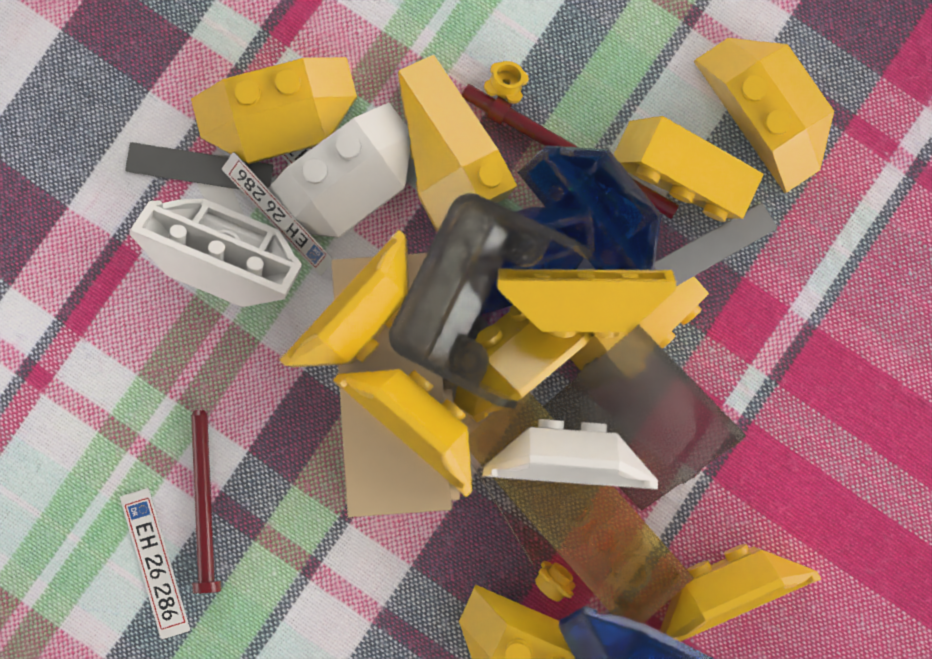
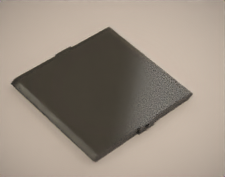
(651, 408)

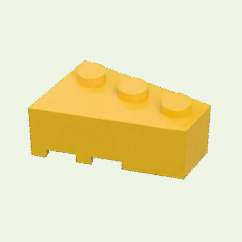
(688, 167)
(677, 308)

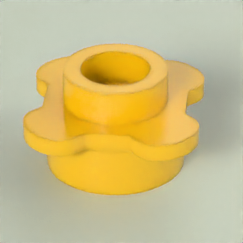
(509, 73)
(555, 581)

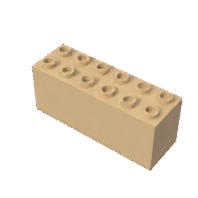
(380, 468)

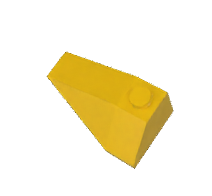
(448, 142)

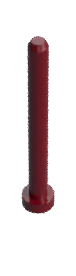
(203, 506)

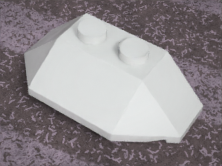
(347, 174)
(217, 250)
(571, 457)

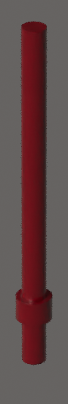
(501, 111)

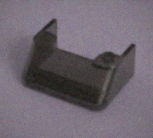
(455, 283)

